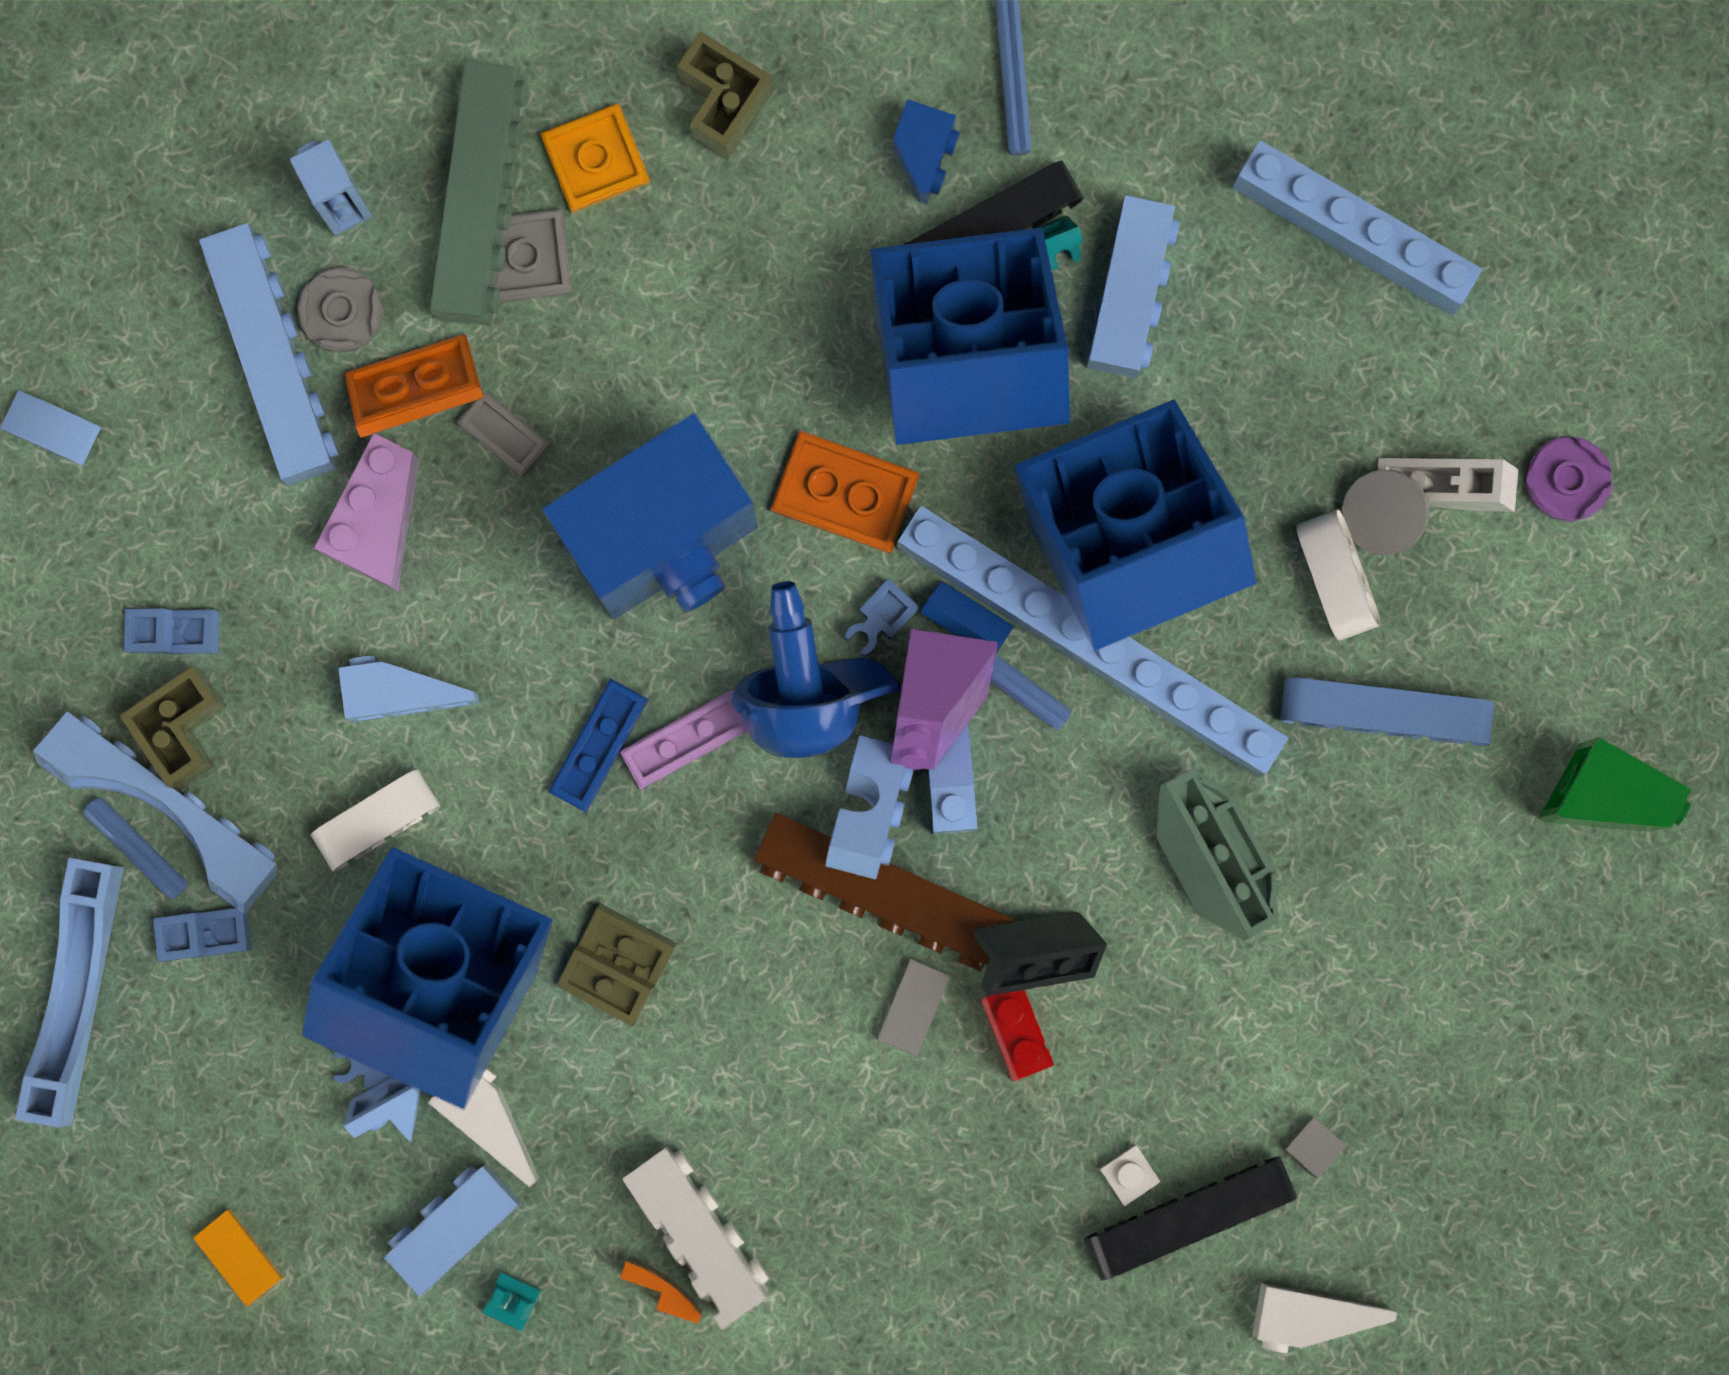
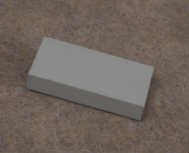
(503, 434)
(913, 1007)

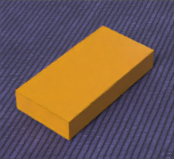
(238, 1257)

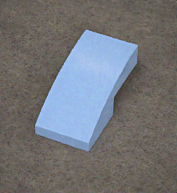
(50, 427)

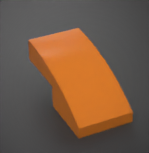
(673, 1298)

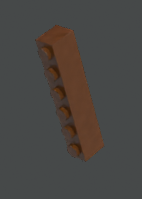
(894, 896)

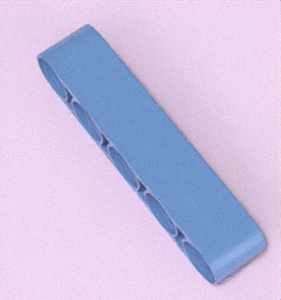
(1387, 710)

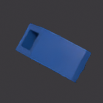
(920, 146)

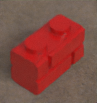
(1017, 1034)

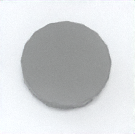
(351, 321)
(1386, 512)

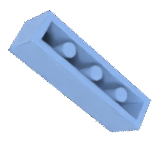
(1132, 287)

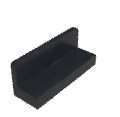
(1039, 952)

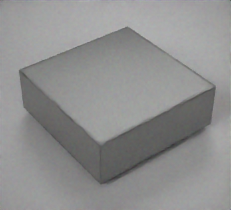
(1315, 1147)

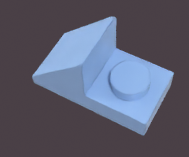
(384, 1102)

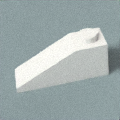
(1461, 482)
(492, 1127)
(1307, 1318)

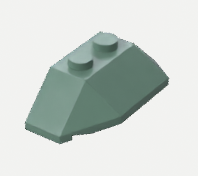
(1216, 855)

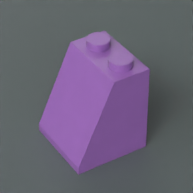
(940, 694)

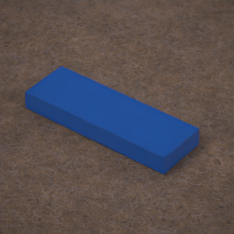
(598, 745)

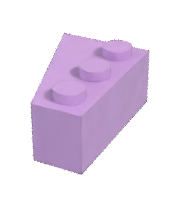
(374, 514)

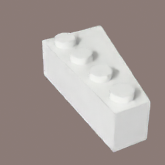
(698, 1236)

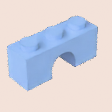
(861, 837)

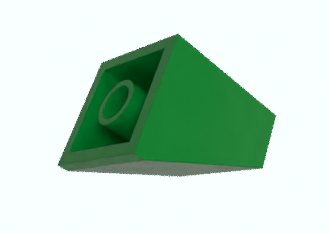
(1615, 791)

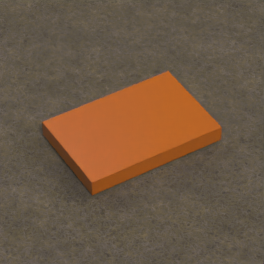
(413, 385)
(845, 492)

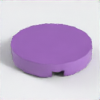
(1554, 481)

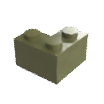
(732, 89)
(165, 722)

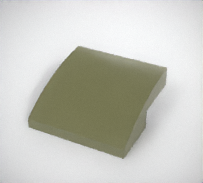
(616, 964)

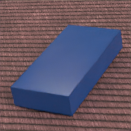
(965, 616)

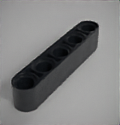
(1014, 208)
(1190, 1219)

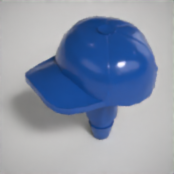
(816, 701)

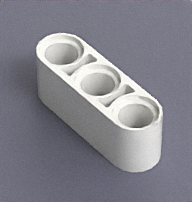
(1338, 575)
(373, 819)

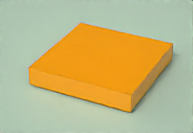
(595, 158)

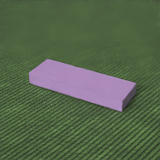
(684, 741)

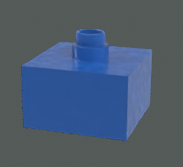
(971, 336)
(656, 521)
(1136, 524)
(426, 977)

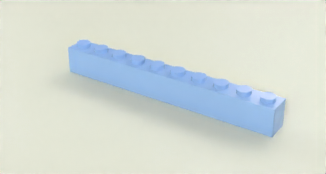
(1122, 664)

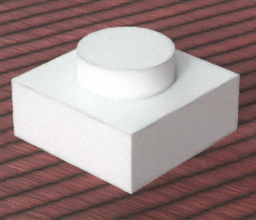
(1130, 1175)

